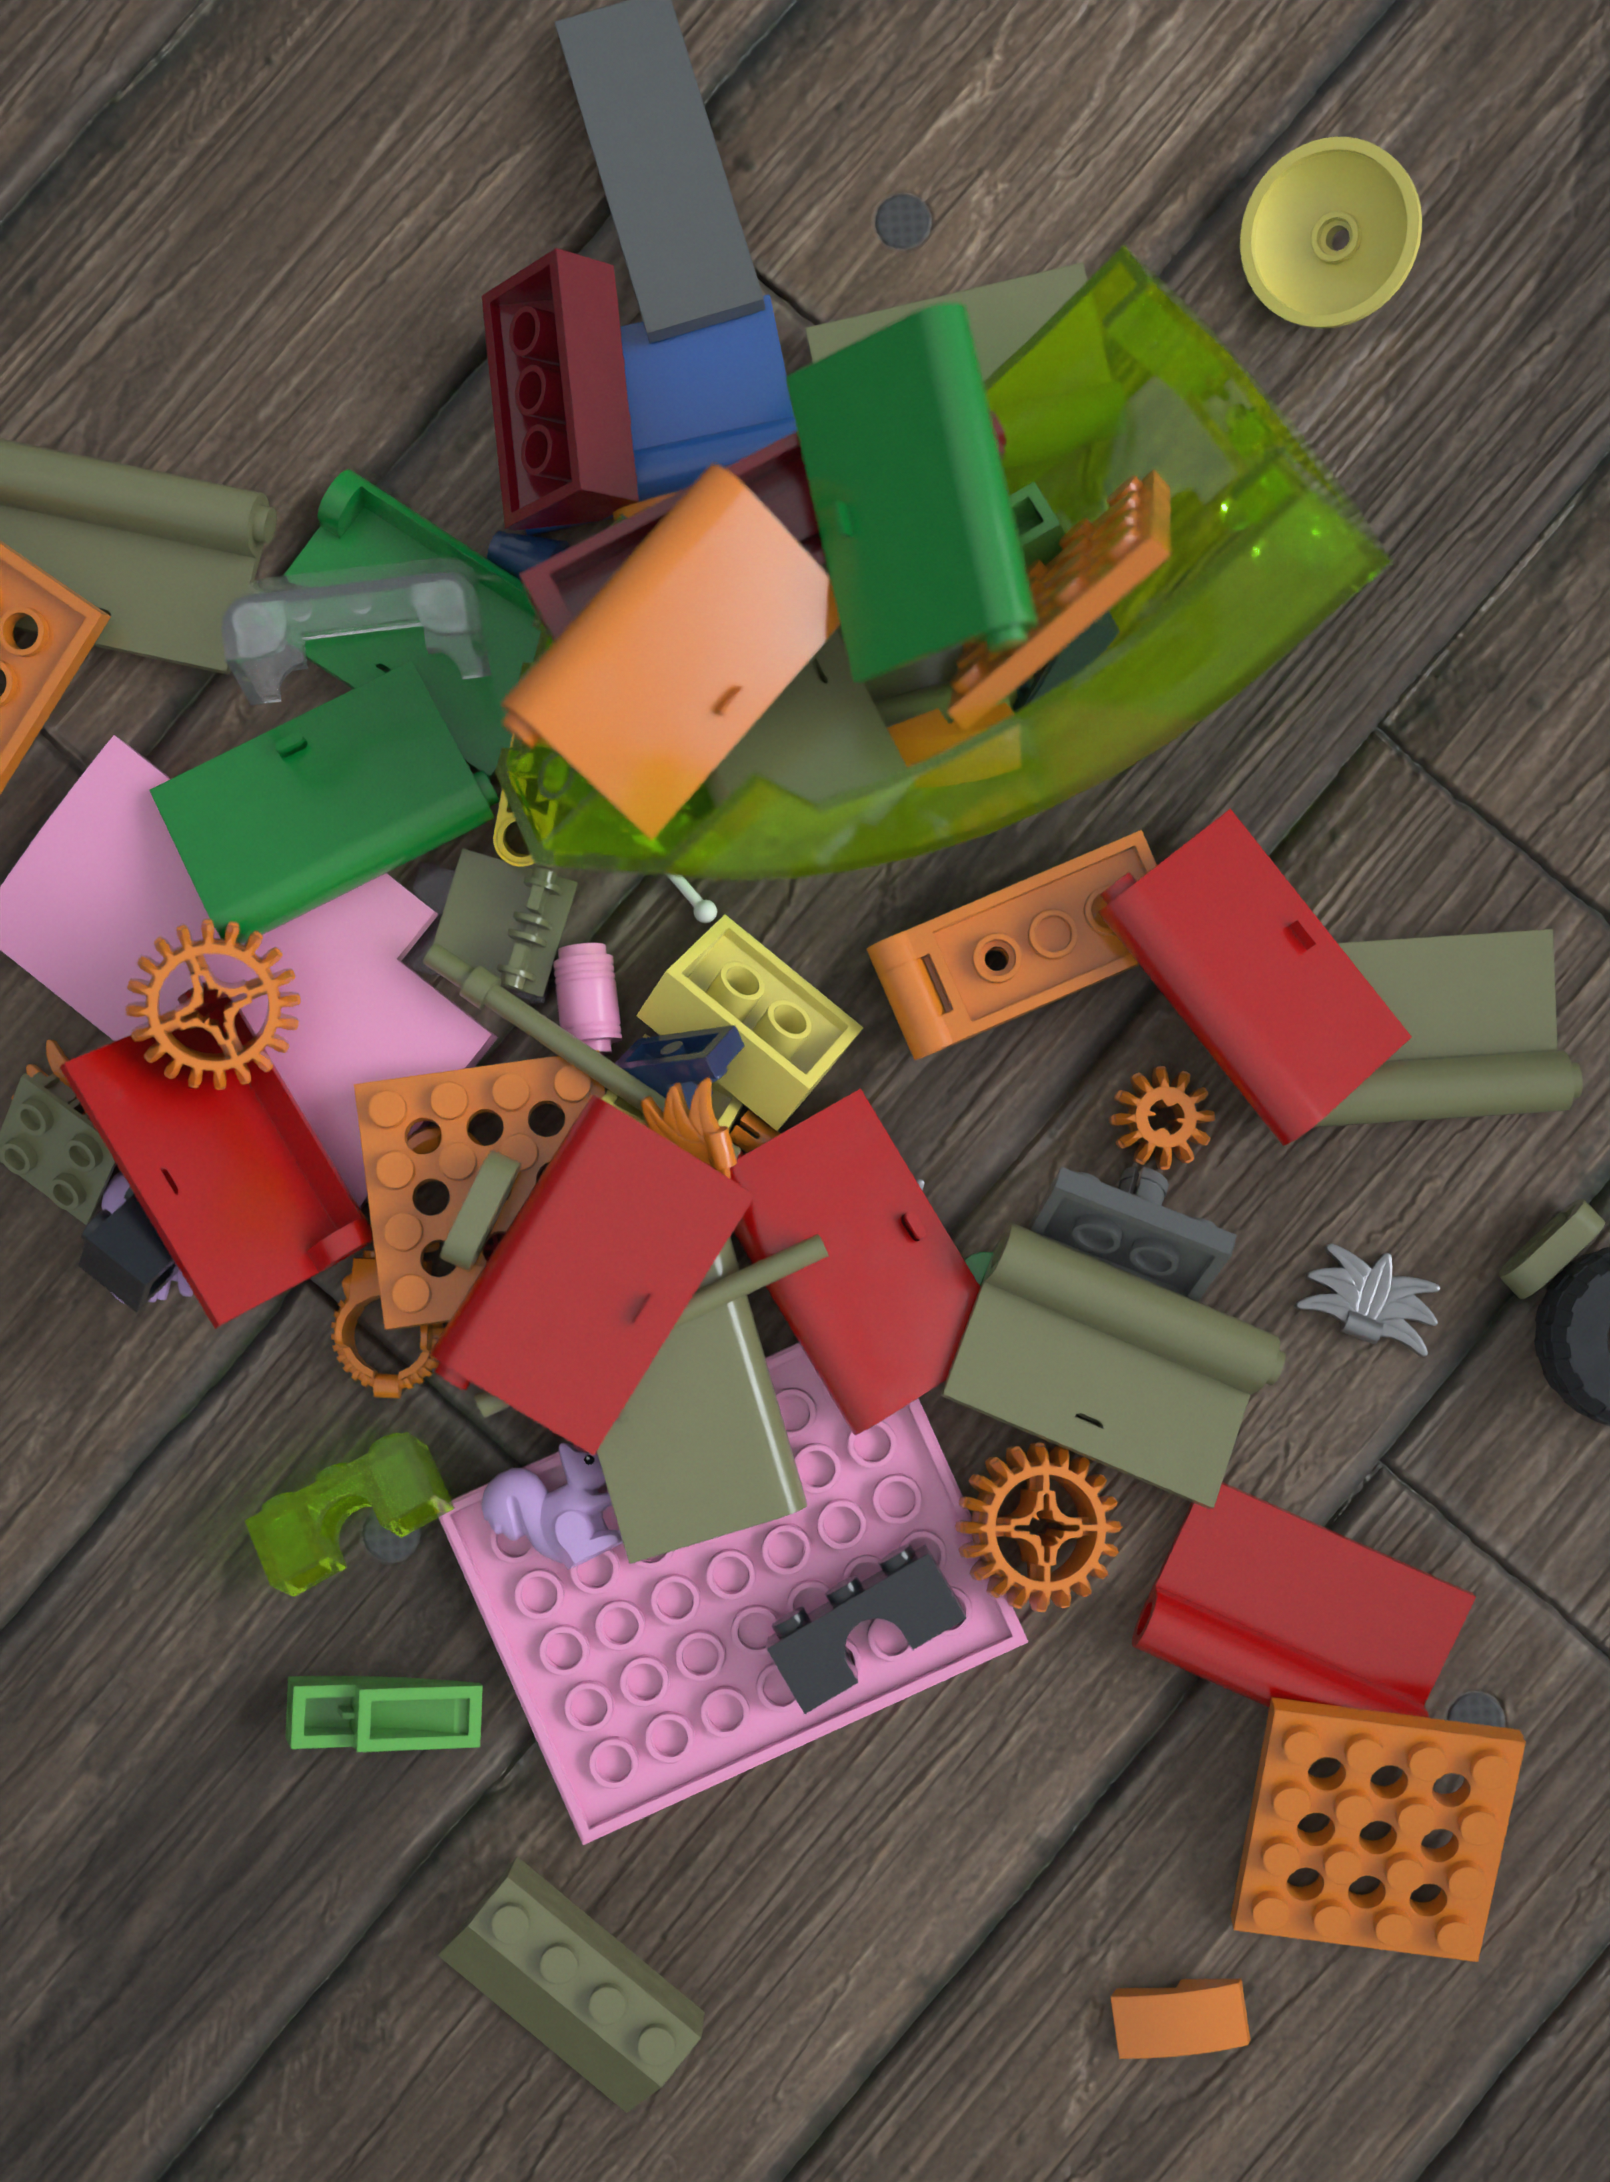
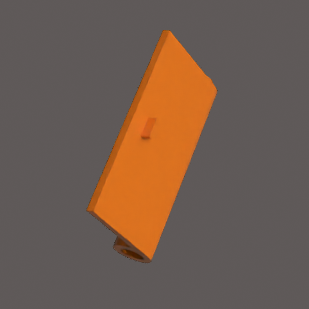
(678, 652)

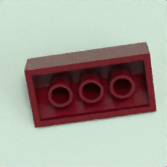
(559, 393)

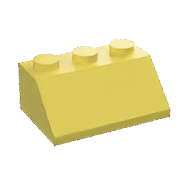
(784, 1021)

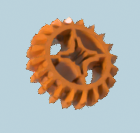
(234, 1053)
(1040, 1550)

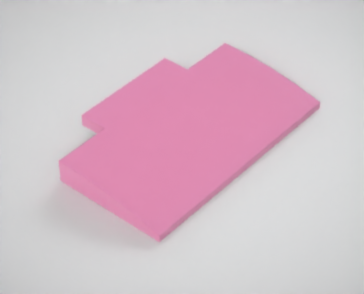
(112, 881)

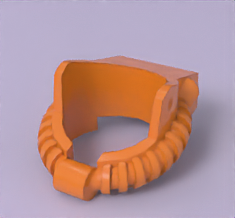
(361, 1290)

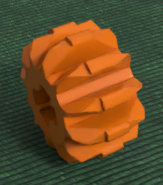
(1161, 1139)

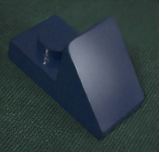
(682, 1058)

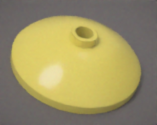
(1301, 208)

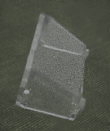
(275, 615)

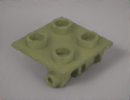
(506, 919)
(55, 1145)

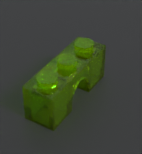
(301, 1530)

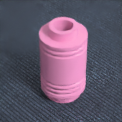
(588, 995)

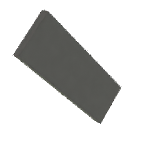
(659, 167)

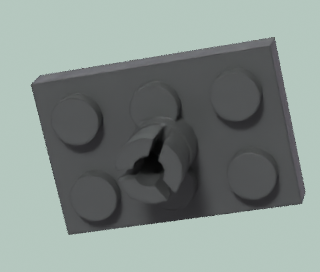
(1134, 1230)

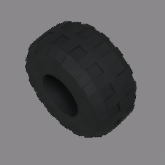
(1573, 1335)

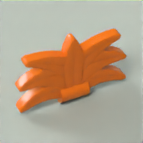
(692, 1128)

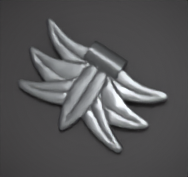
(1371, 1300)

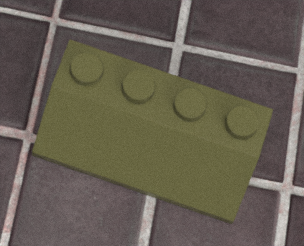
(575, 1987)

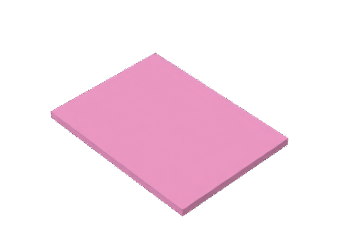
(661, 1666)

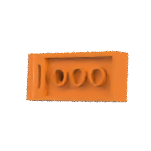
(1040, 925)

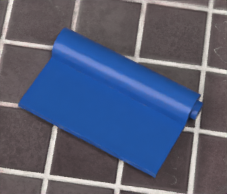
(702, 400)

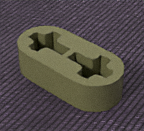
(480, 1210)
(1551, 1248)

